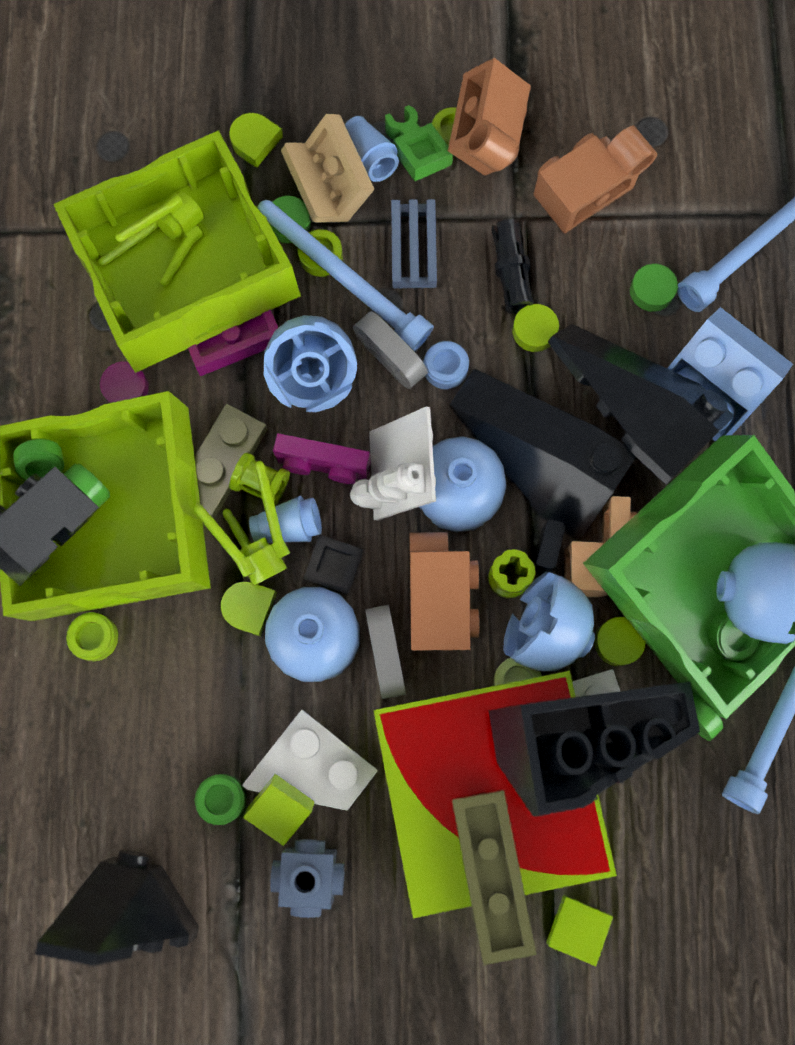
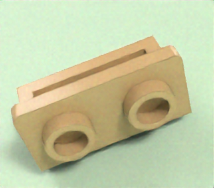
(329, 172)

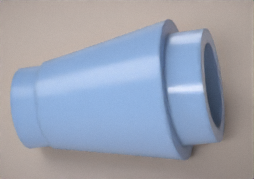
(374, 149)
(297, 520)

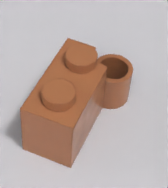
(489, 117)
(592, 176)
(441, 594)

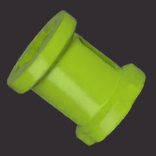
(245, 478)
(523, 567)

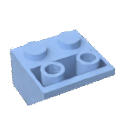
(733, 364)

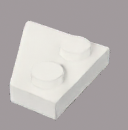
(314, 764)

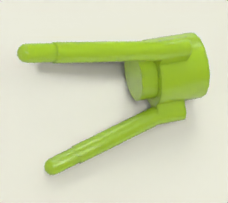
(175, 218)
(255, 559)

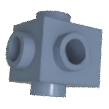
(321, 862)

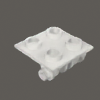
(399, 467)

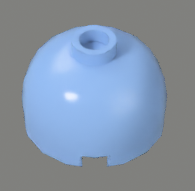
(310, 363)
(467, 484)
(761, 591)
(552, 627)
(312, 634)

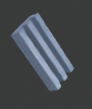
(414, 210)

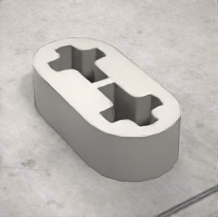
(390, 349)
(385, 652)

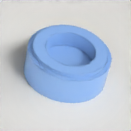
(446, 365)

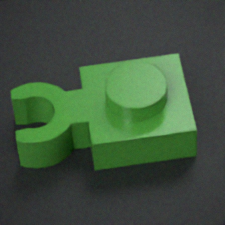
(418, 148)

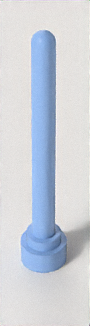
(701, 287)
(410, 328)
(748, 786)

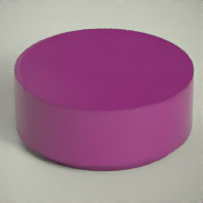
(122, 383)

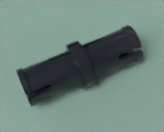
(512, 265)

